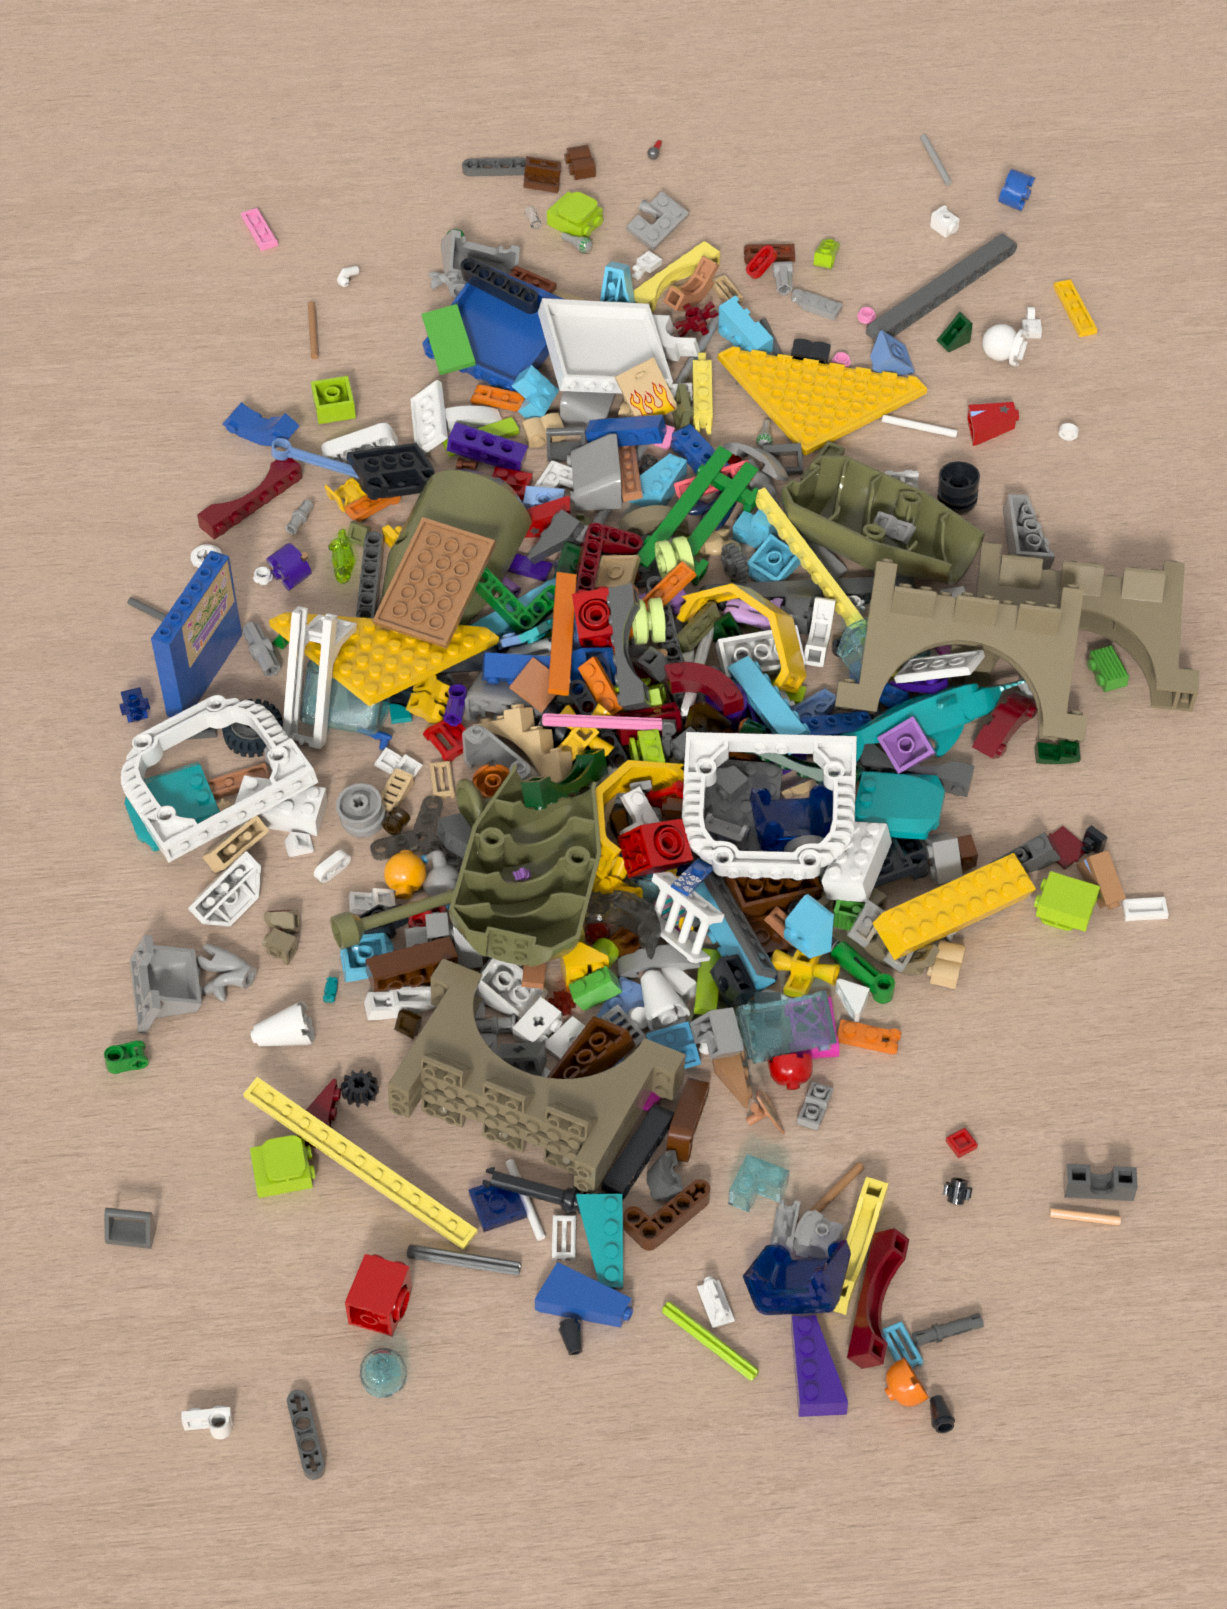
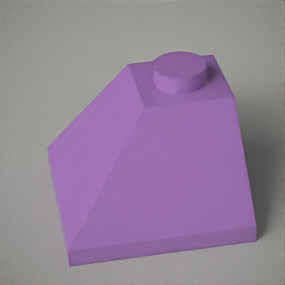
(906, 745)

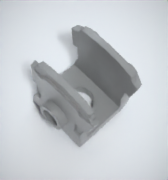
(815, 1235)

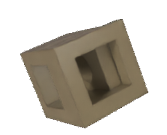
(281, 945)

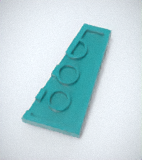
(536, 632)
(604, 1232)

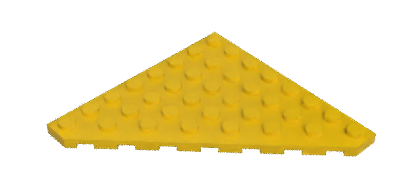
(816, 399)
(385, 662)

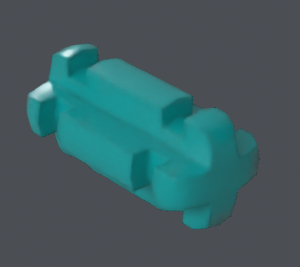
(330, 989)

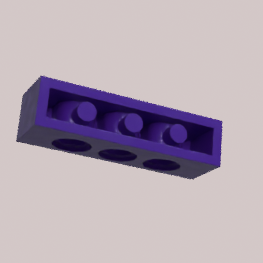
(486, 447)

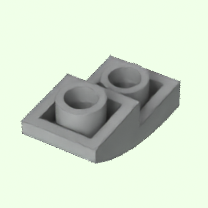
(815, 1106)

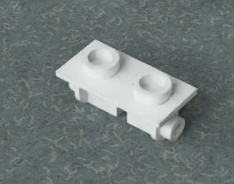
(715, 1302)

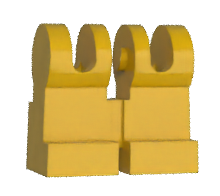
(429, 699)

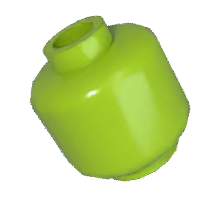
(608, 948)

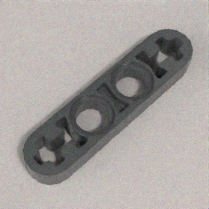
(496, 164)
(303, 1435)

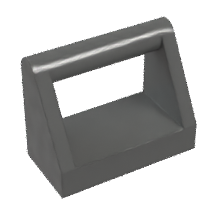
(559, 450)
(787, 450)
(129, 1232)

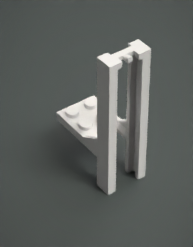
(331, 635)

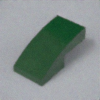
(1062, 753)

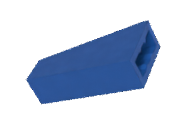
(580, 1297)

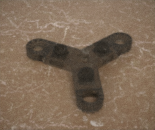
(424, 826)

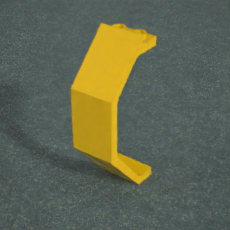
(782, 626)
(618, 782)

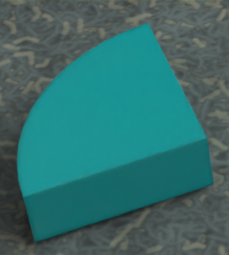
(399, 714)

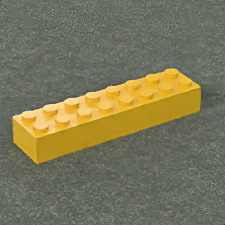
(953, 906)

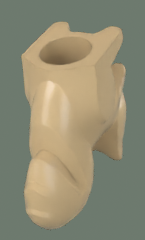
(716, 542)

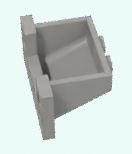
(163, 982)

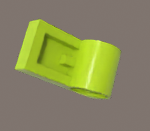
(826, 253)

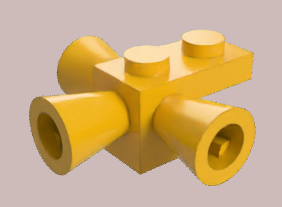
(583, 737)
(615, 881)
(803, 971)

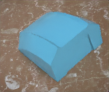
(772, 561)
(354, 958)

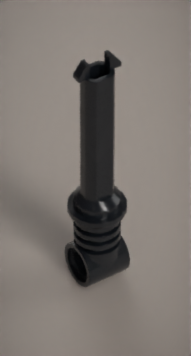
(564, 1197)

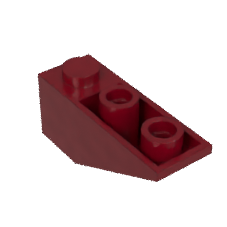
(324, 1105)

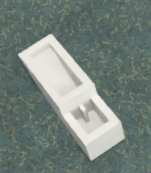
(471, 416)
(388, 1004)

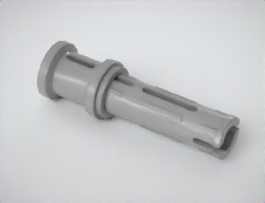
(496, 1025)

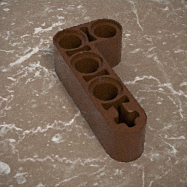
(687, 1118)
(694, 1197)

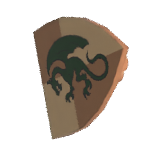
(767, 1111)

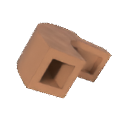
(695, 288)

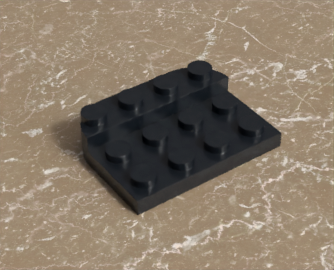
(391, 470)
(903, 859)

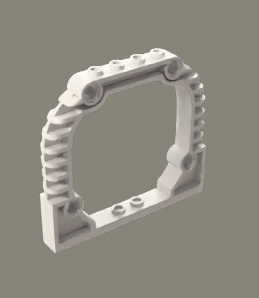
(709, 750)
(180, 835)

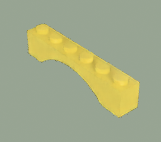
(683, 267)
(861, 1234)

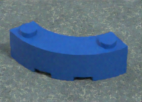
(259, 430)

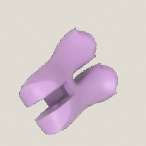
(746, 614)

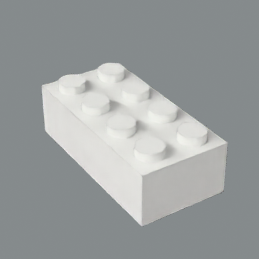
(758, 646)
(297, 814)
(857, 869)

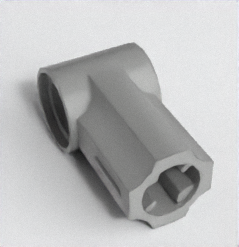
(783, 274)

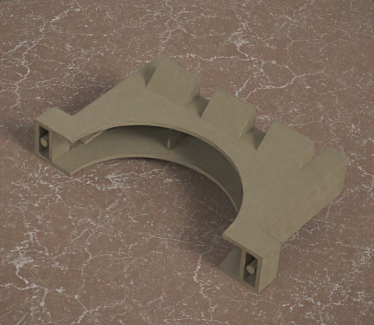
(1133, 611)
(1029, 637)
(573, 1119)

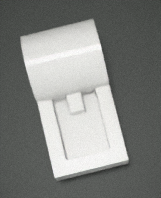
(201, 1419)

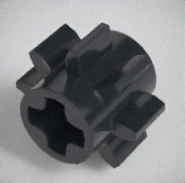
(957, 1191)

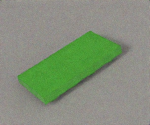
(448, 339)

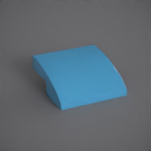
(680, 1039)

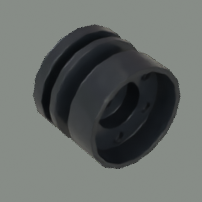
(958, 486)

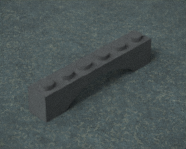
(624, 607)
(648, 660)
(954, 776)

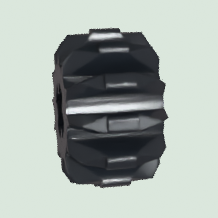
(359, 1088)

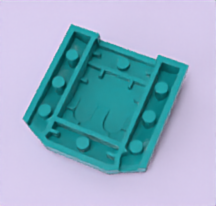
(181, 788)
(903, 801)

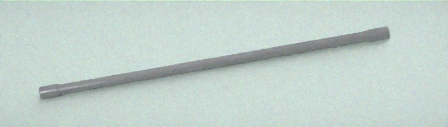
(602, 515)

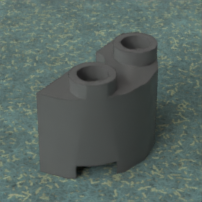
(662, 1178)

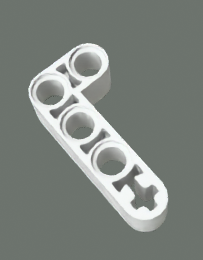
(368, 438)

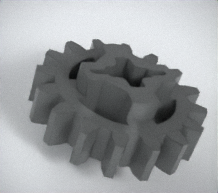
(734, 563)

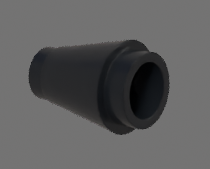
(571, 1335)
(941, 1416)

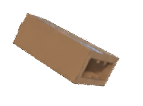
(1100, 871)

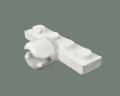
(638, 809)

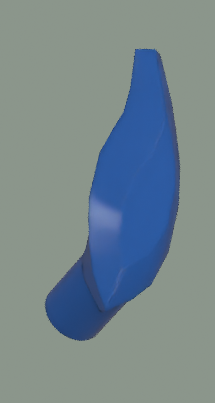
(383, 737)

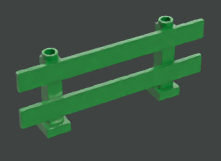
(732, 491)

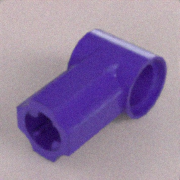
(455, 705)

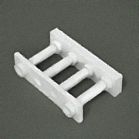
(695, 906)

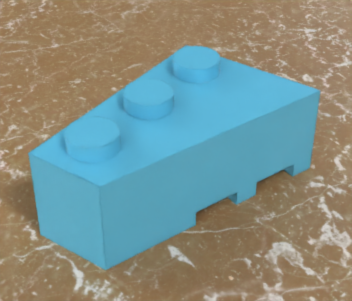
(617, 284)
(741, 329)
(659, 481)

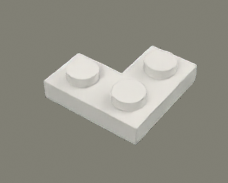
(556, 475)

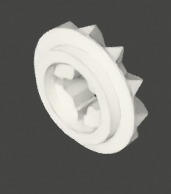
(199, 553)

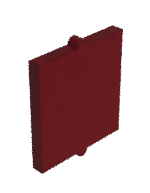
(1067, 846)

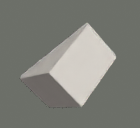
(853, 998)

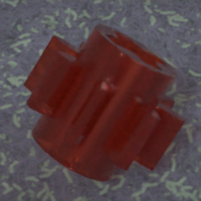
(562, 1001)

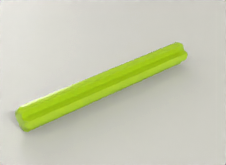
(710, 1341)

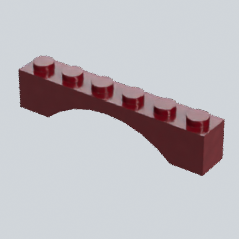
(223, 516)
(885, 1257)

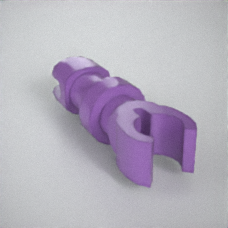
(522, 874)

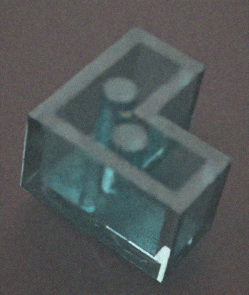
(757, 1178)

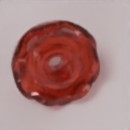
(600, 928)

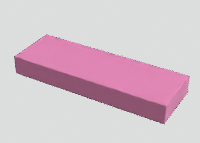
(259, 229)

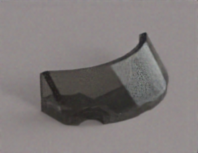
(628, 912)

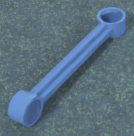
(310, 458)

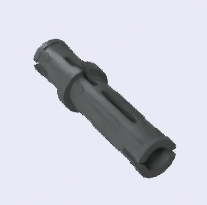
(952, 1328)

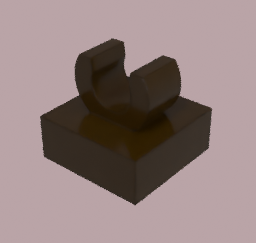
(408, 1023)

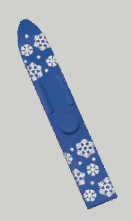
(692, 877)

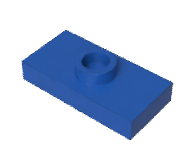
(892, 695)

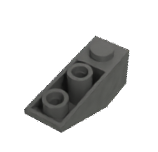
(562, 529)
(454, 833)
(1035, 853)

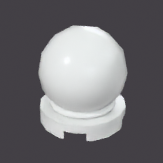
(1004, 343)

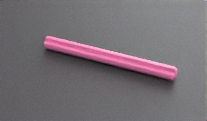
(607, 722)

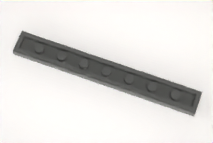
(739, 924)

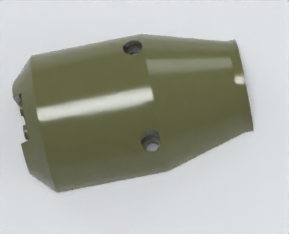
(843, 497)
(472, 504)
(534, 917)

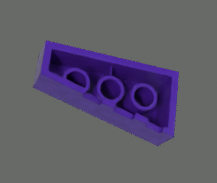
(816, 1377)

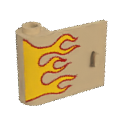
(647, 393)

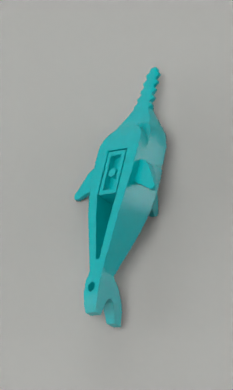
(938, 714)

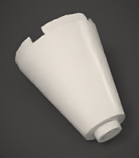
(661, 1002)
(285, 1028)

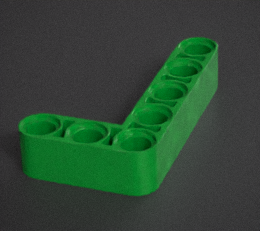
(506, 597)

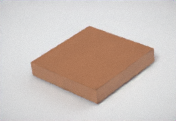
(533, 685)

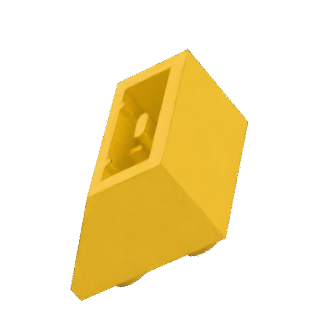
(581, 962)

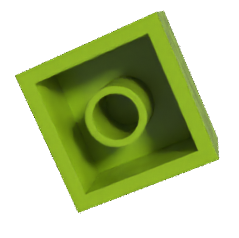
(333, 400)

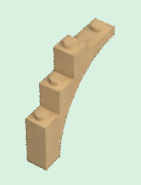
(519, 727)

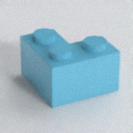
(537, 392)
(753, 529)

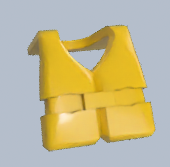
(349, 491)

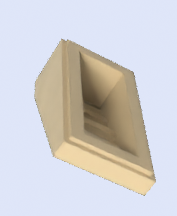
(400, 779)

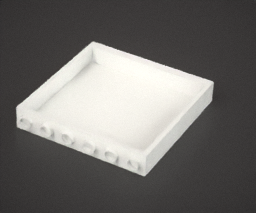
(598, 342)

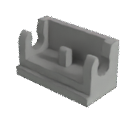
(726, 831)
(785, 1225)

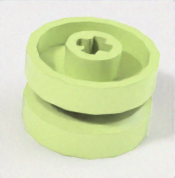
(670, 555)
(650, 620)

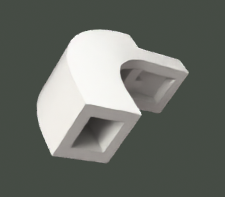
(674, 346)
(820, 632)
(681, 982)

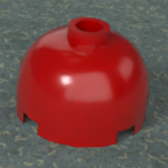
(791, 1070)

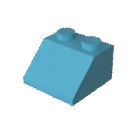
(810, 927)

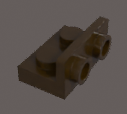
(706, 719)

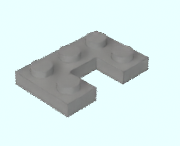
(671, 217)
(863, 931)

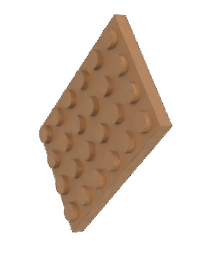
(434, 582)

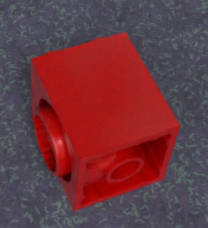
(593, 618)
(655, 848)
(379, 1294)

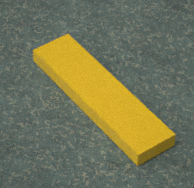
(1075, 308)

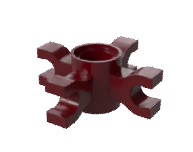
(695, 319)

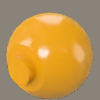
(405, 874)

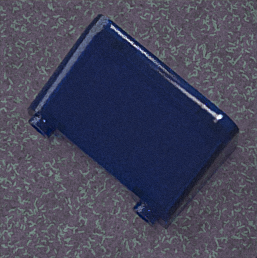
(787, 819)
(797, 1285)

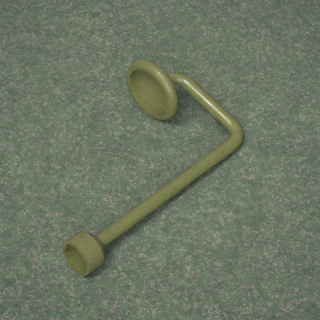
(349, 928)

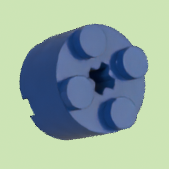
(1016, 189)

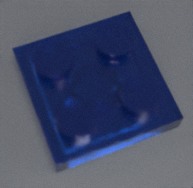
(496, 1206)

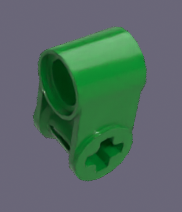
(126, 1057)

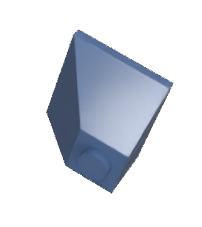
(890, 356)

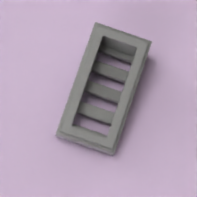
(628, 1023)

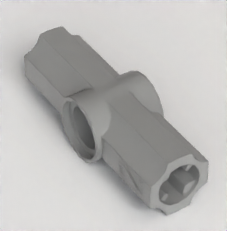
(261, 649)

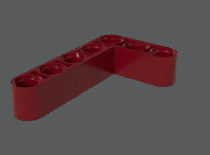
(598, 543)

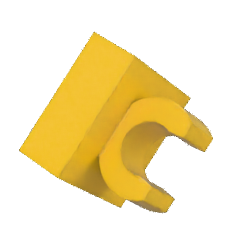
(390, 535)

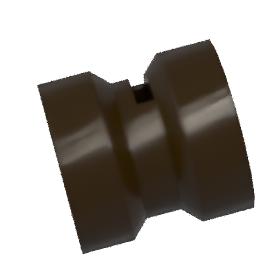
(396, 820)

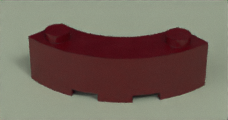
(707, 680)
(1005, 722)

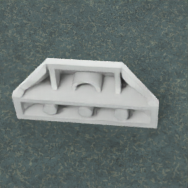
(229, 893)

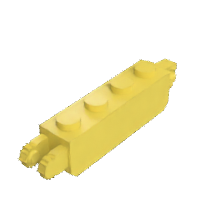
(702, 393)

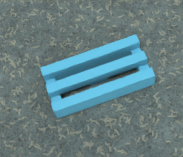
(917, 1358)

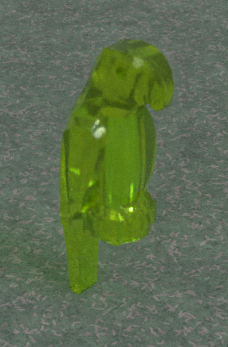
(342, 557)

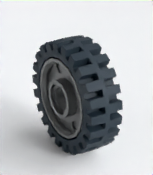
(246, 740)

